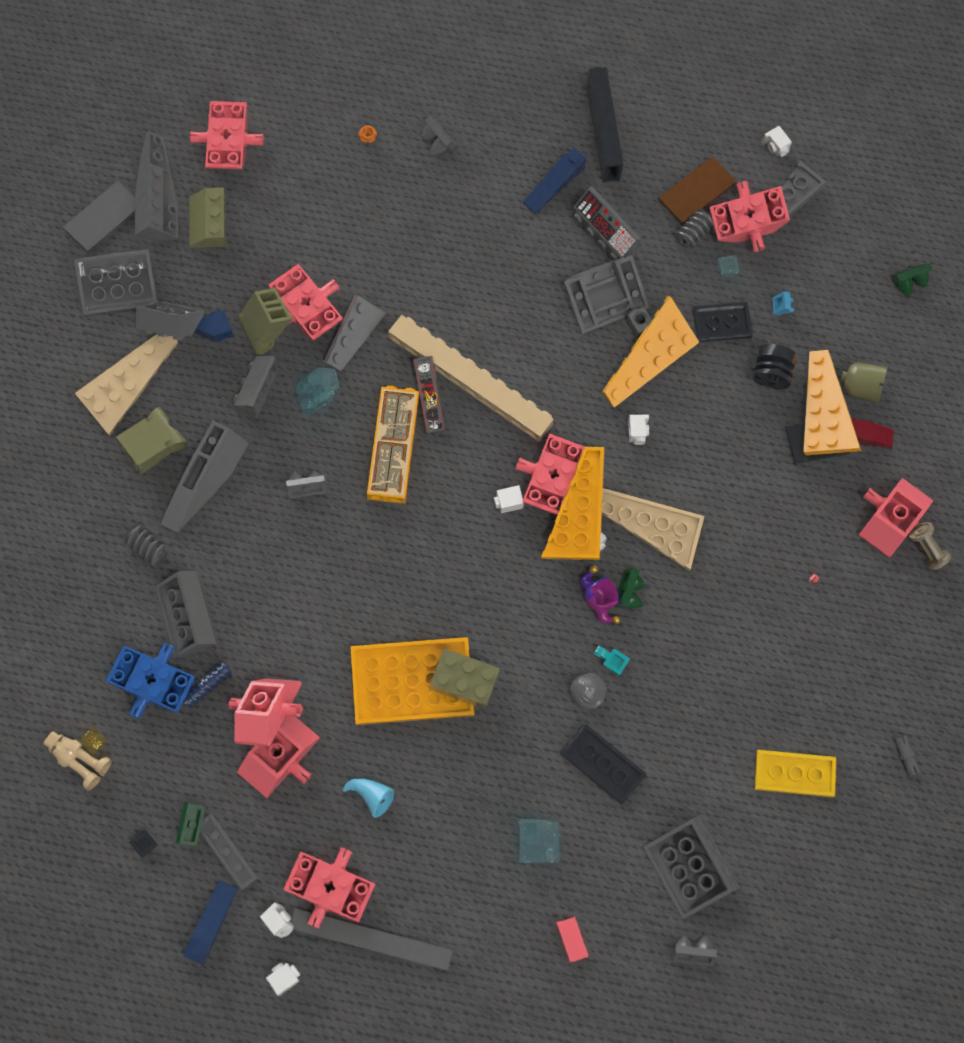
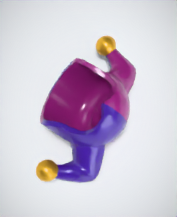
(600, 595)

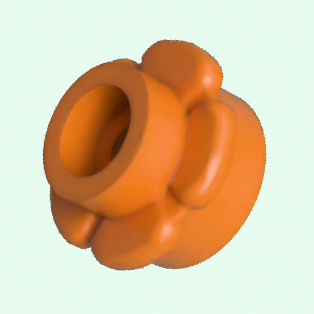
(367, 130)

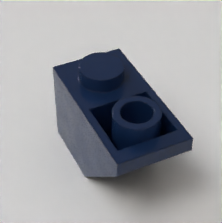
(214, 327)

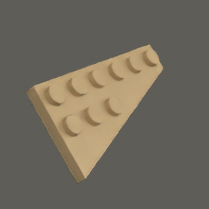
(119, 387)
(658, 525)

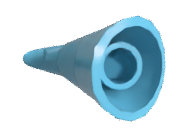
(373, 794)

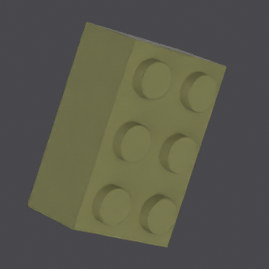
(464, 679)

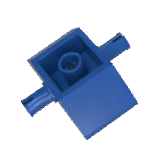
(134, 671)

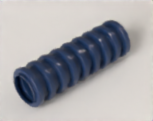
(207, 684)

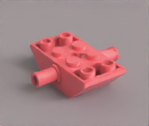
(226, 135)
(767, 213)
(299, 291)
(558, 459)
(885, 528)
(263, 710)
(267, 771)
(309, 883)

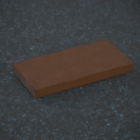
(697, 190)

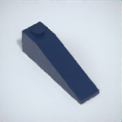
(559, 176)
(210, 923)

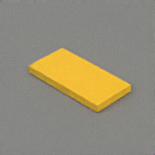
(795, 773)

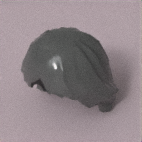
(588, 691)

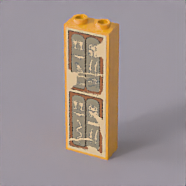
(393, 444)

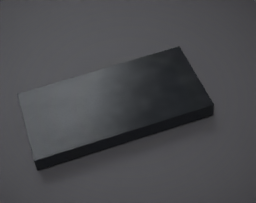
(603, 764)

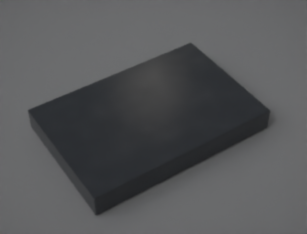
(722, 322)
(796, 441)

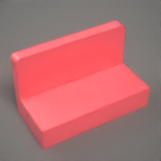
(571, 940)

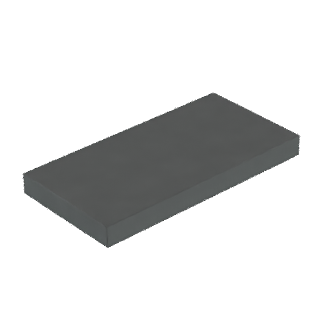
(102, 217)

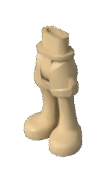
(66, 753)

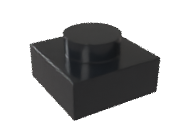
(143, 843)

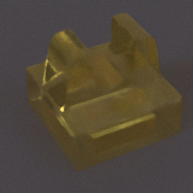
(93, 740)

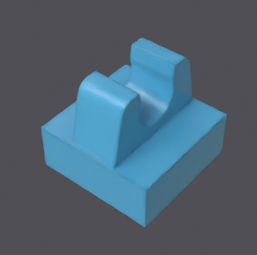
(782, 304)

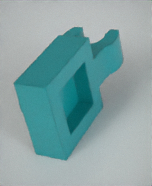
(614, 661)

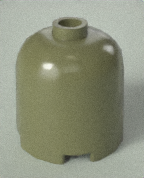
(863, 381)

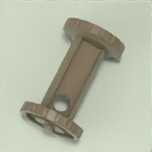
(936, 557)

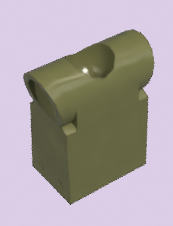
(264, 319)
(151, 440)

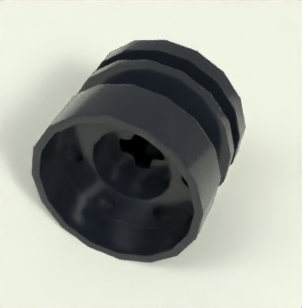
(774, 366)

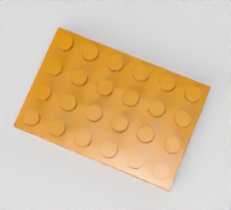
(396, 678)

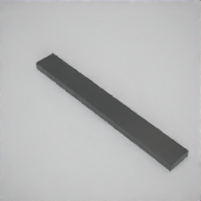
(374, 940)

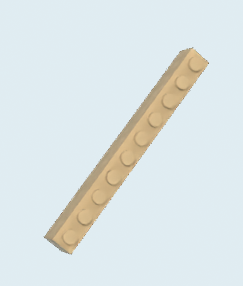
(471, 378)

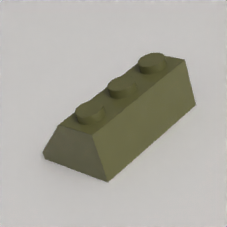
(207, 218)

